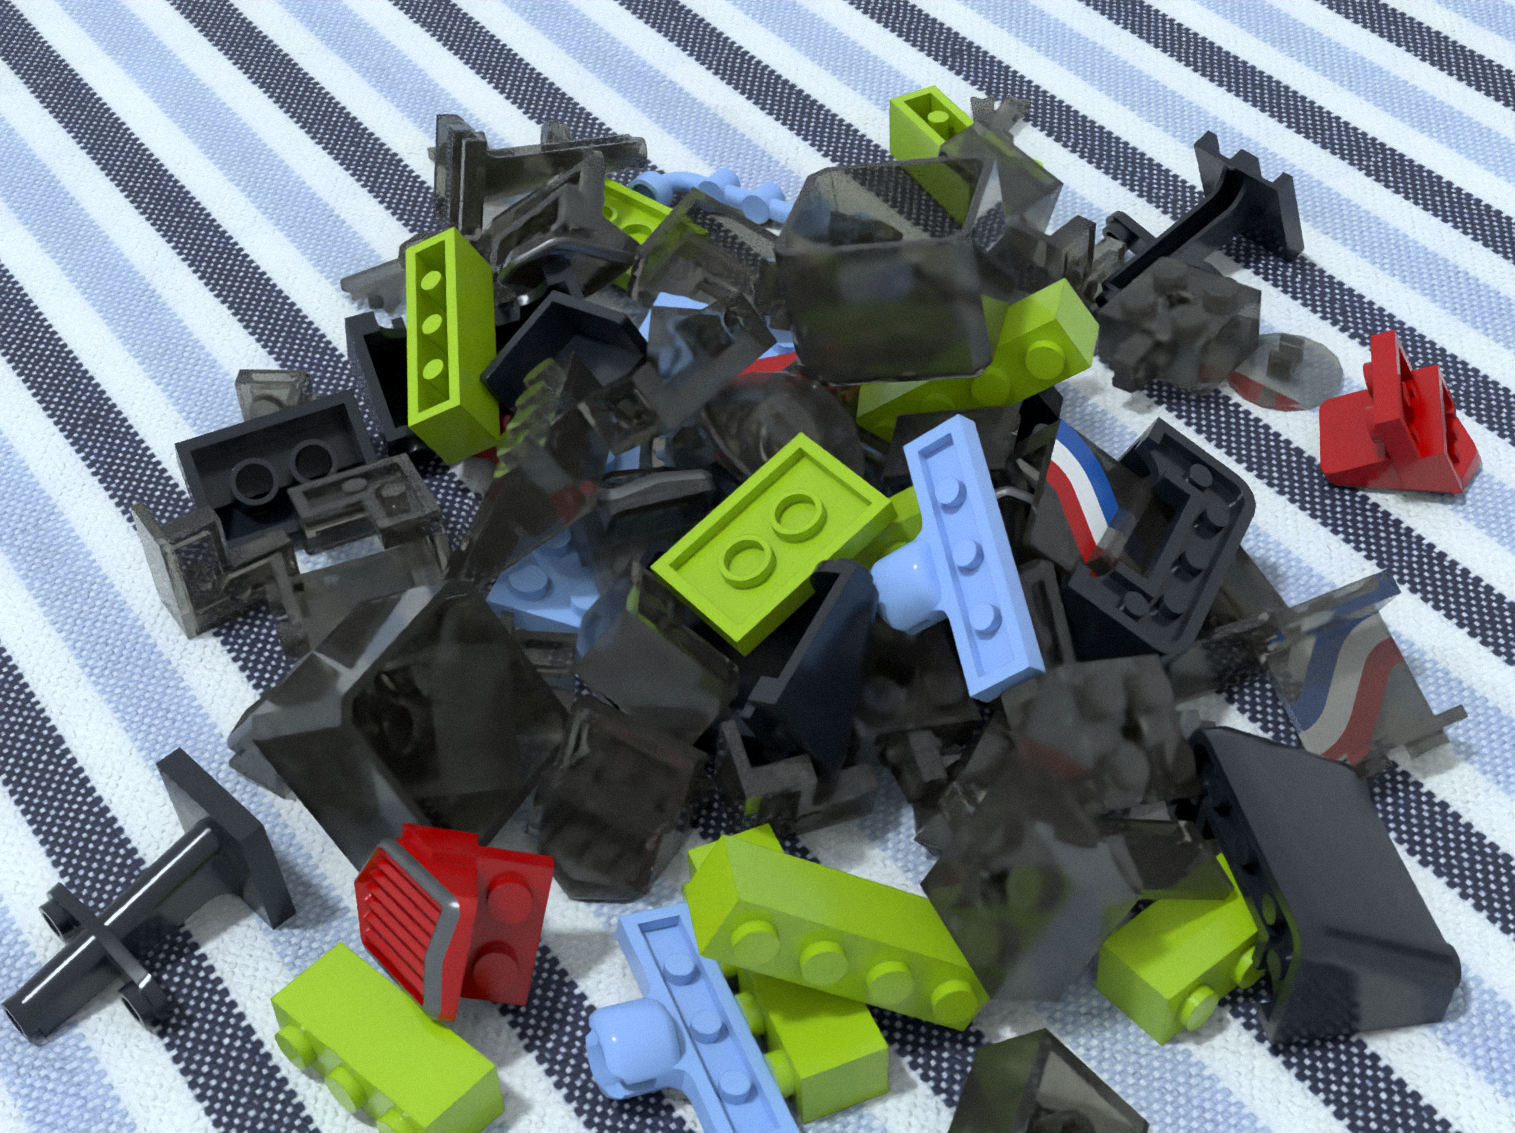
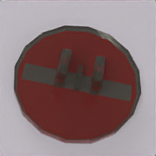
(1287, 373)

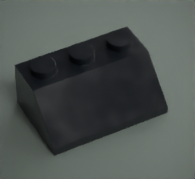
(253, 463)

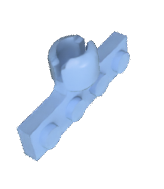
(960, 565)
(683, 1032)

